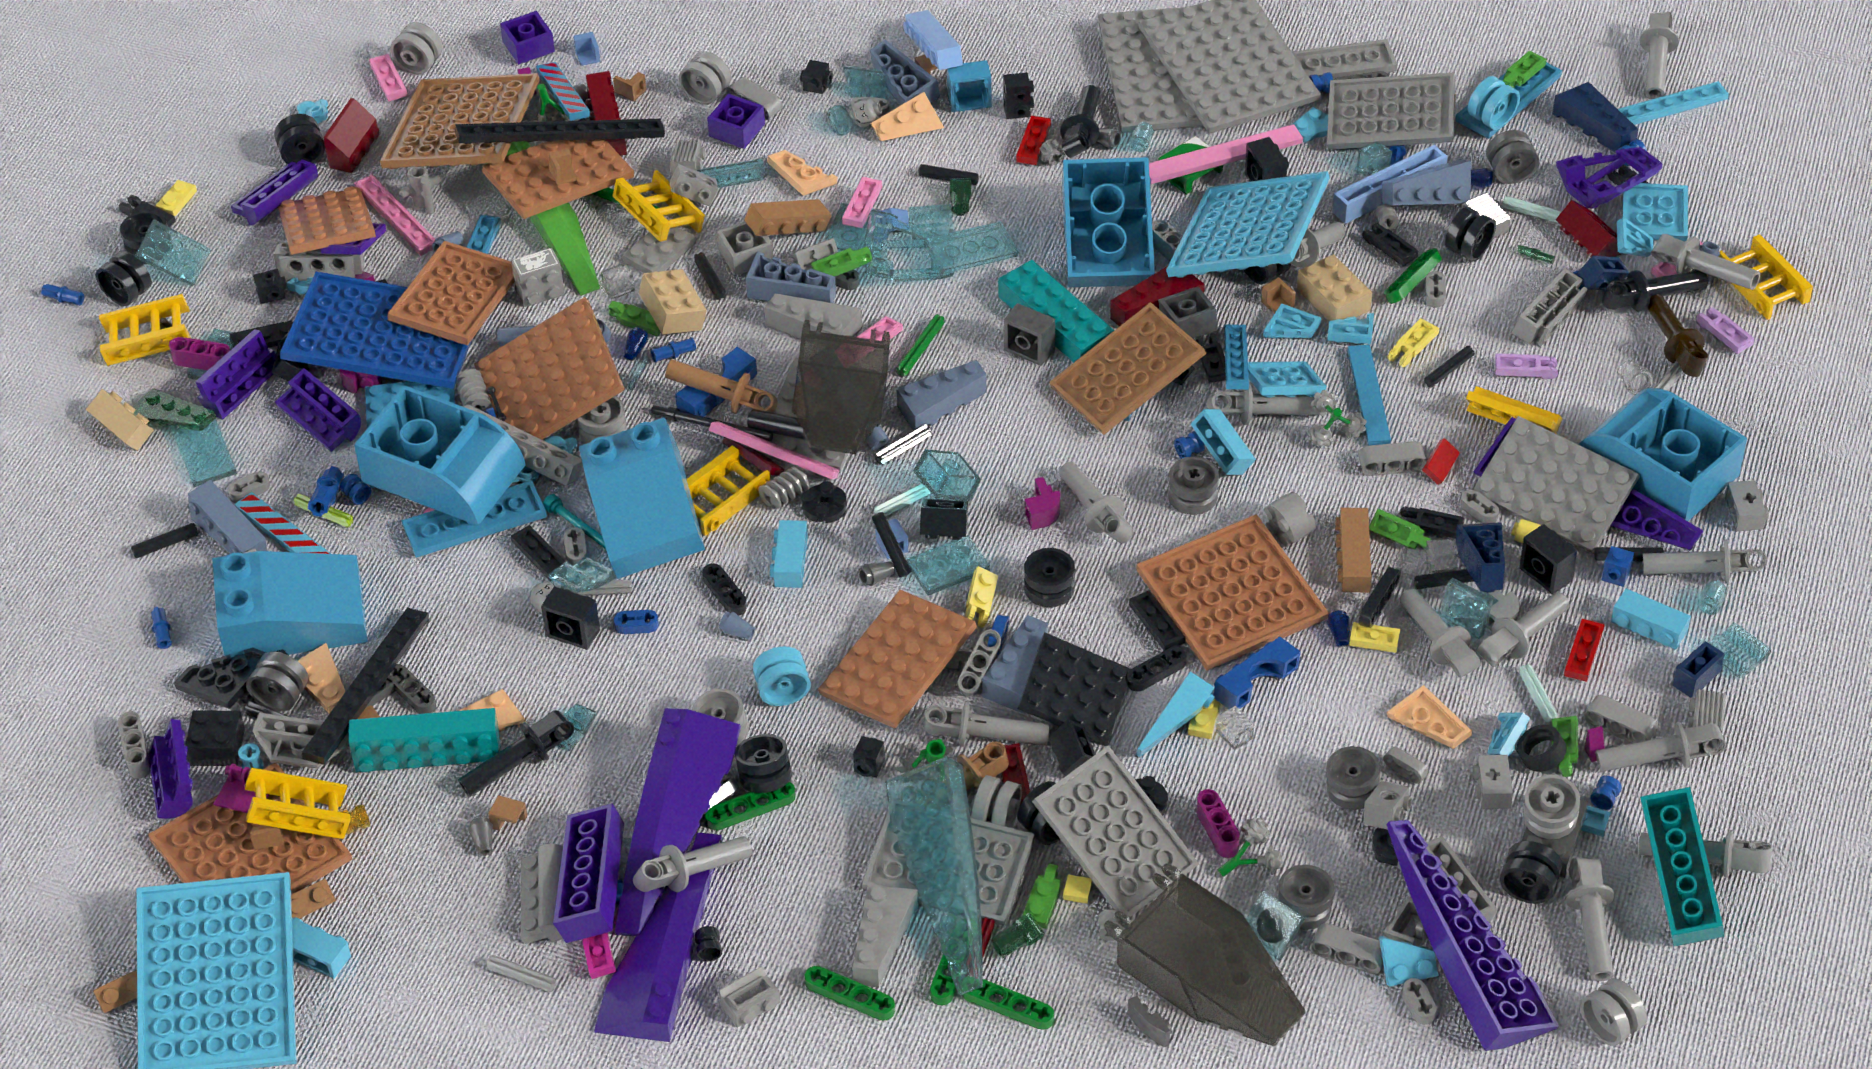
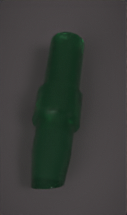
(1536, 254)

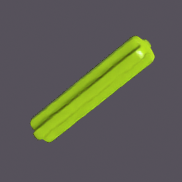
(333, 514)

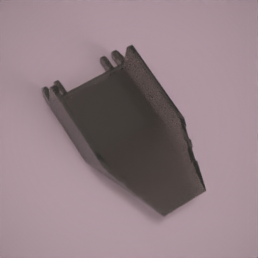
(839, 388)
(1205, 960)

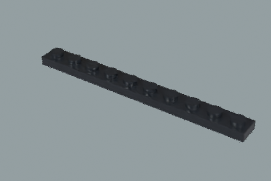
(559, 130)
(365, 686)

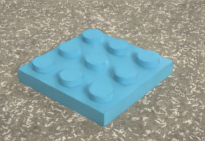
(1658, 209)
(1285, 378)

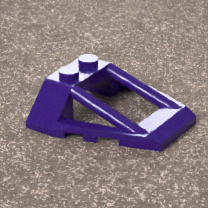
(1592, 195)

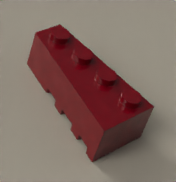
(603, 104)
(1147, 291)

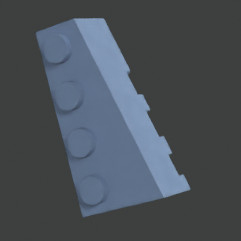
(903, 75)
(1437, 185)
(774, 277)
(940, 394)
(223, 520)
(1011, 669)

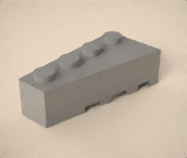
(882, 925)

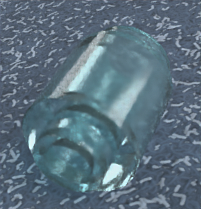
(839, 120)
(1141, 137)
(1712, 597)

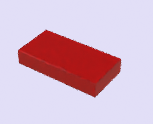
(1441, 461)

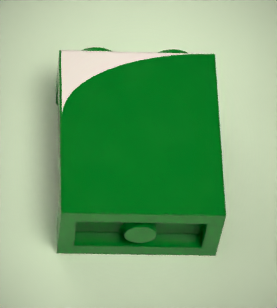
(1185, 182)

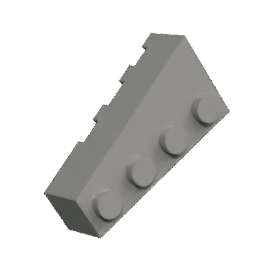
(790, 312)

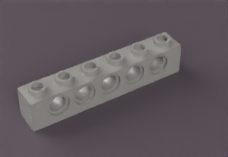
(542, 455)

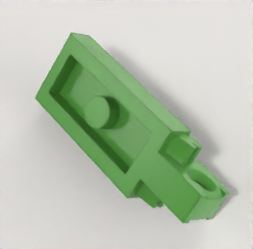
(1524, 69)
(843, 261)
(634, 317)
(1397, 530)
(1569, 731)
(1044, 895)

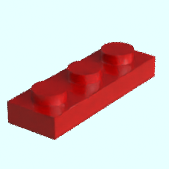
(1033, 139)
(1584, 650)

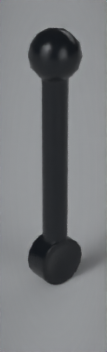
(491, 390)

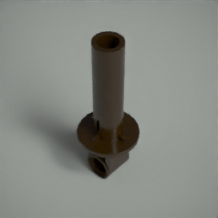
(1682, 344)

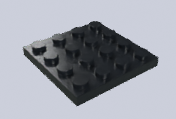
(1074, 686)

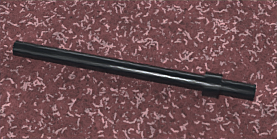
(675, 414)

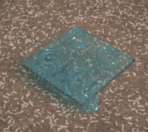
(865, 79)

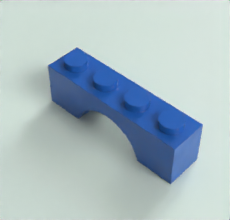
(699, 402)
(1274, 660)

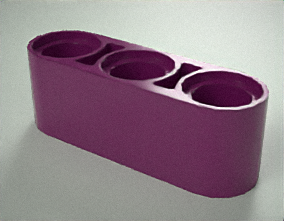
(196, 353)
(1218, 823)

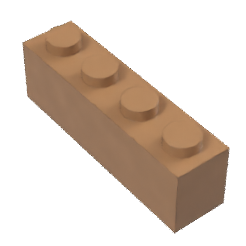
(787, 217)
(1354, 550)

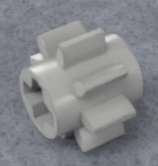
(1052, 152)

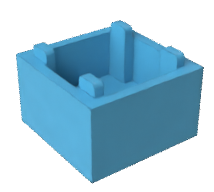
(969, 86)

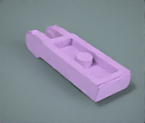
(1725, 330)
(1525, 365)

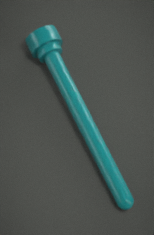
(554, 505)

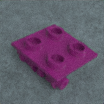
(233, 791)

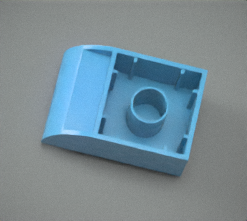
(1673, 447)
(438, 455)

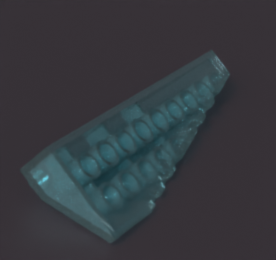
(937, 838)

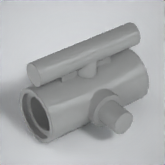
(420, 188)

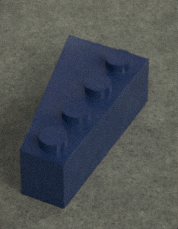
(1595, 115)
(1482, 554)

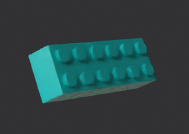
(1075, 324)
(424, 740)
(1682, 866)

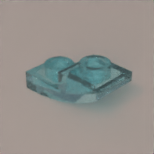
(581, 718)

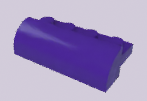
(275, 190)
(236, 375)
(319, 411)
(170, 772)

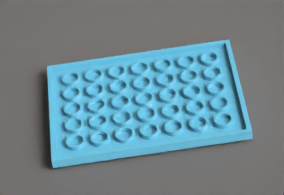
(1248, 224)
(216, 974)

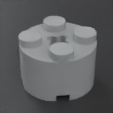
(1289, 518)

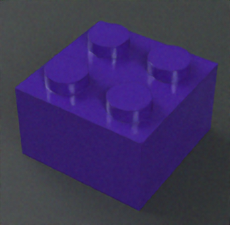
(527, 37)
(736, 121)

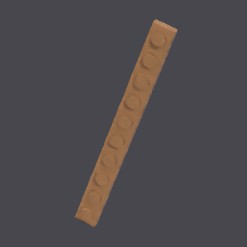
(125, 988)

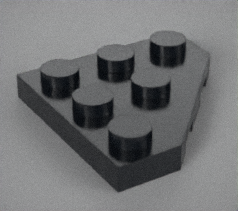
(222, 680)

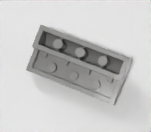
(1466, 883)
(539, 893)

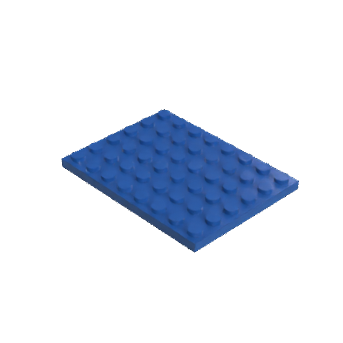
(348, 329)

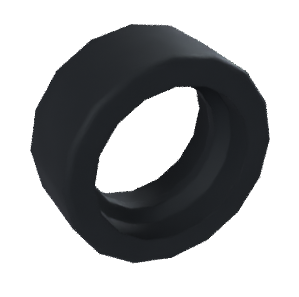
(1535, 736)

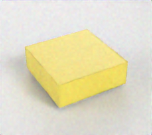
(1077, 889)

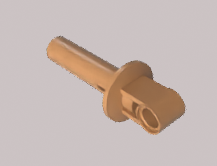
(714, 384)
(983, 764)

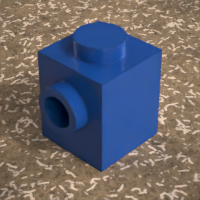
(1617, 566)

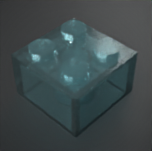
(946, 475)

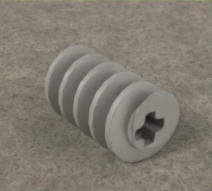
(473, 390)
(784, 487)

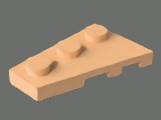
(907, 119)
(798, 174)
(323, 678)
(505, 709)
(1430, 717)

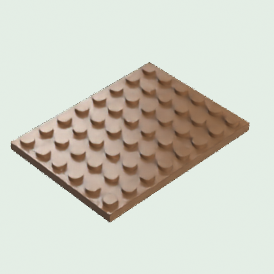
(428, 124)

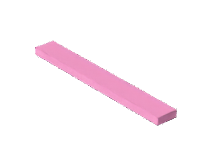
(1218, 154)

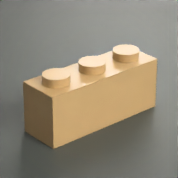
(120, 418)

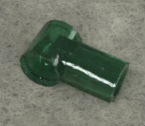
(960, 194)
(1023, 932)

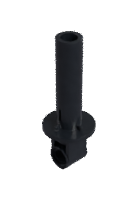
(1079, 129)
(1637, 290)
(777, 424)
(536, 741)

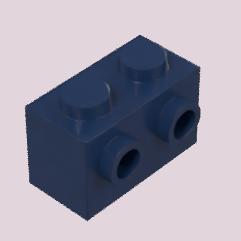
(1602, 270)
(1698, 669)

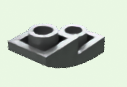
(1150, 1024)

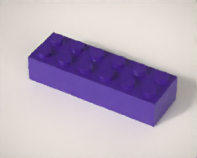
(589, 873)

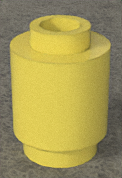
(1522, 529)

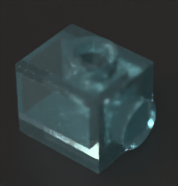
(1374, 158)

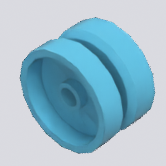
(1493, 102)
(781, 676)

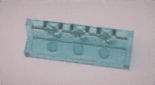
(736, 173)

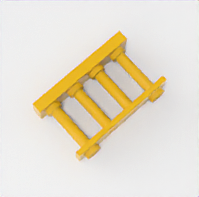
(653, 218)
(1783, 274)
(148, 343)
(714, 473)
(293, 816)

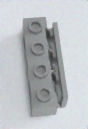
(305, 264)
(1550, 308)

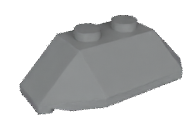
(286, 737)

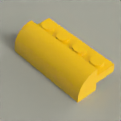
(1502, 408)

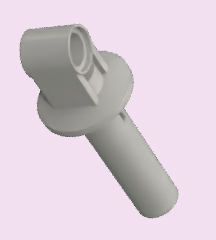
(1658, 41)
(1314, 241)
(1688, 257)
(1246, 404)
(1102, 512)
(1697, 562)
(1512, 637)
(1448, 644)
(963, 723)
(1685, 744)
(1730, 853)
(674, 868)
(1590, 897)

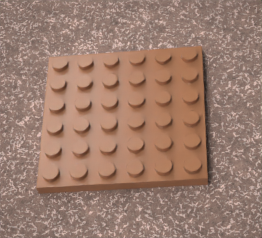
(552, 372)
(1232, 592)
(218, 845)

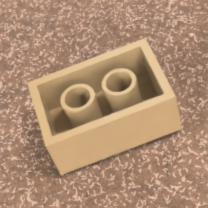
(1334, 289)
(672, 301)

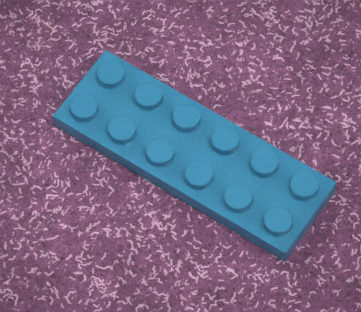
(1528, 92)
(440, 531)

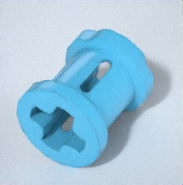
(245, 756)

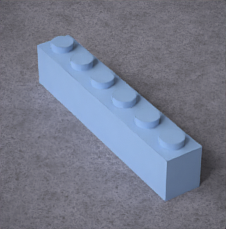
(933, 39)
(1367, 193)

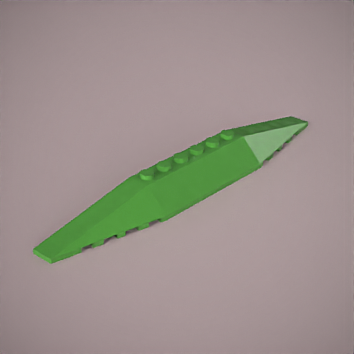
(564, 235)

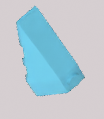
(1183, 706)

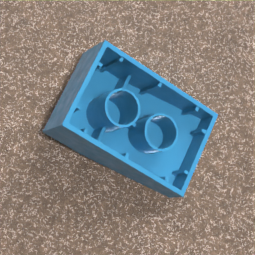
(1107, 222)
(641, 497)
(288, 601)

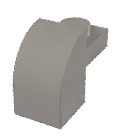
(1502, 607)

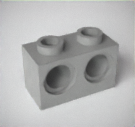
(693, 185)

